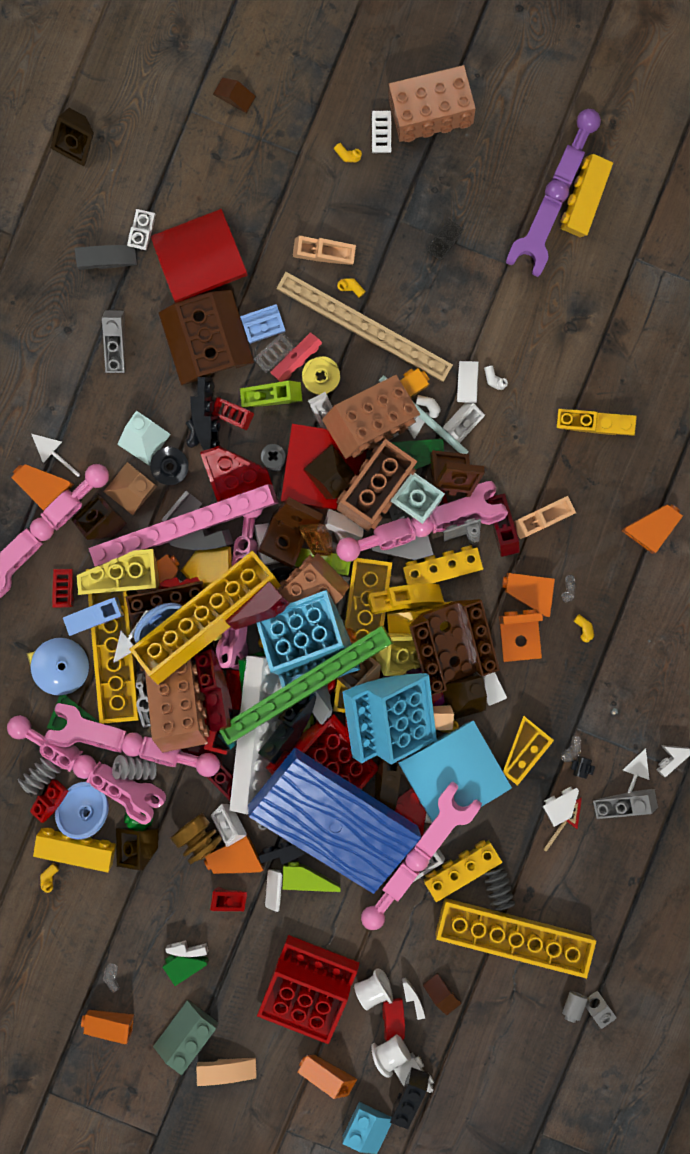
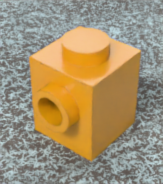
(414, 381)

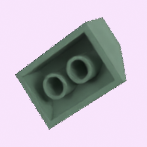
(185, 1037)

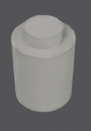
(574, 1006)

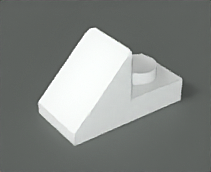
(320, 406)
(677, 756)

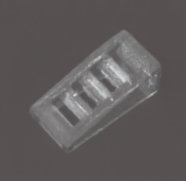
(282, 337)

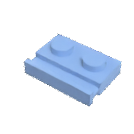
(263, 323)

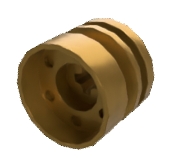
(196, 838)

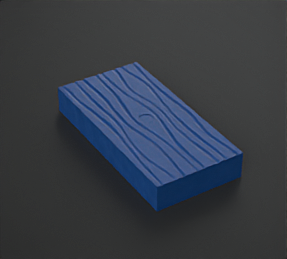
(333, 821)

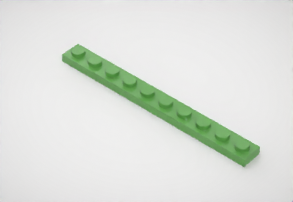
(306, 684)

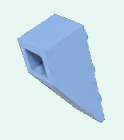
(93, 616)

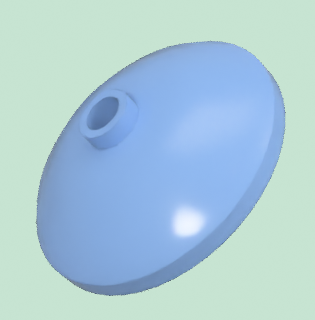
(154, 618)
(46, 661)
(72, 812)

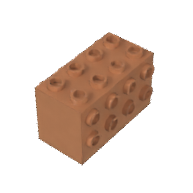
(431, 104)
(371, 417)
(376, 485)
(311, 578)
(177, 710)

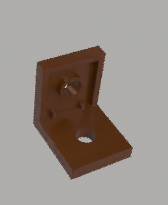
(454, 472)
(285, 525)

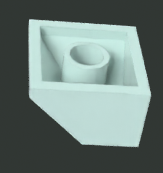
(142, 437)
(417, 497)

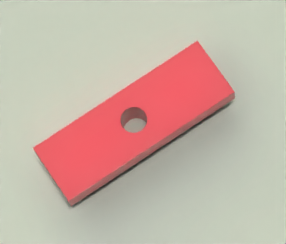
(296, 357)

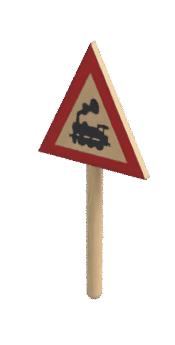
(572, 821)

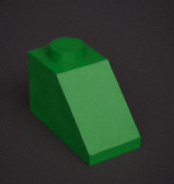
(181, 968)

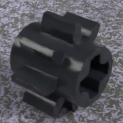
(582, 767)

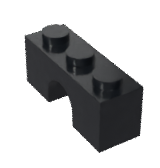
(410, 1099)

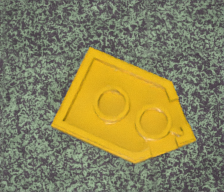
(208, 564)

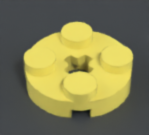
(318, 365)

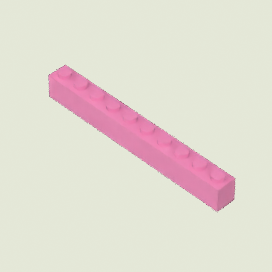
(185, 524)

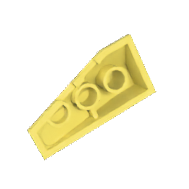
(127, 573)
(398, 656)

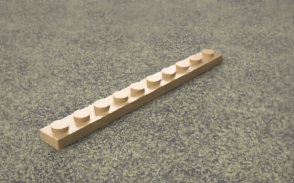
(364, 326)

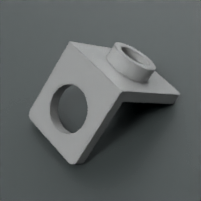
(602, 1014)

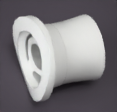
(374, 990)
(390, 1055)

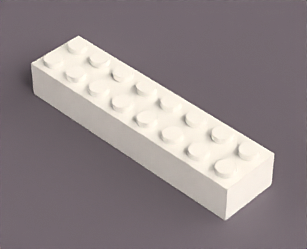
(249, 766)

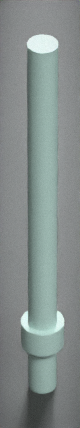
(437, 428)

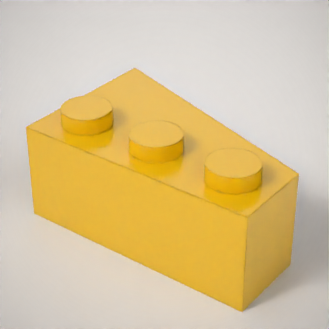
(526, 750)

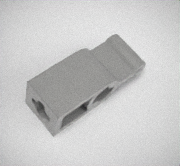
(142, 701)

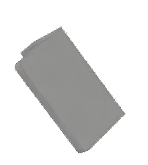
(185, 504)

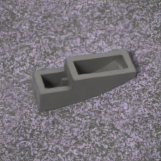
(105, 256)
(203, 540)

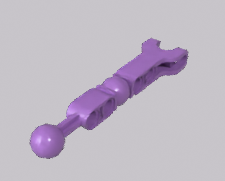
(555, 194)

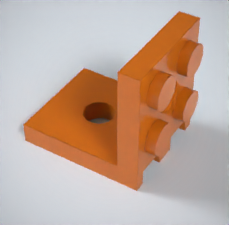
(523, 624)

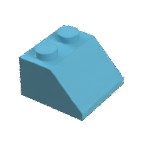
(366, 1129)

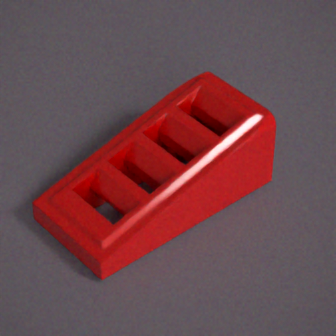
(247, 418)
(70, 598)

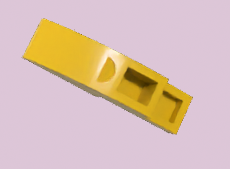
(596, 422)
(405, 596)

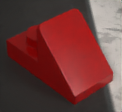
(228, 900)

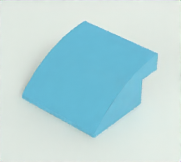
(303, 637)
(390, 717)
(457, 758)

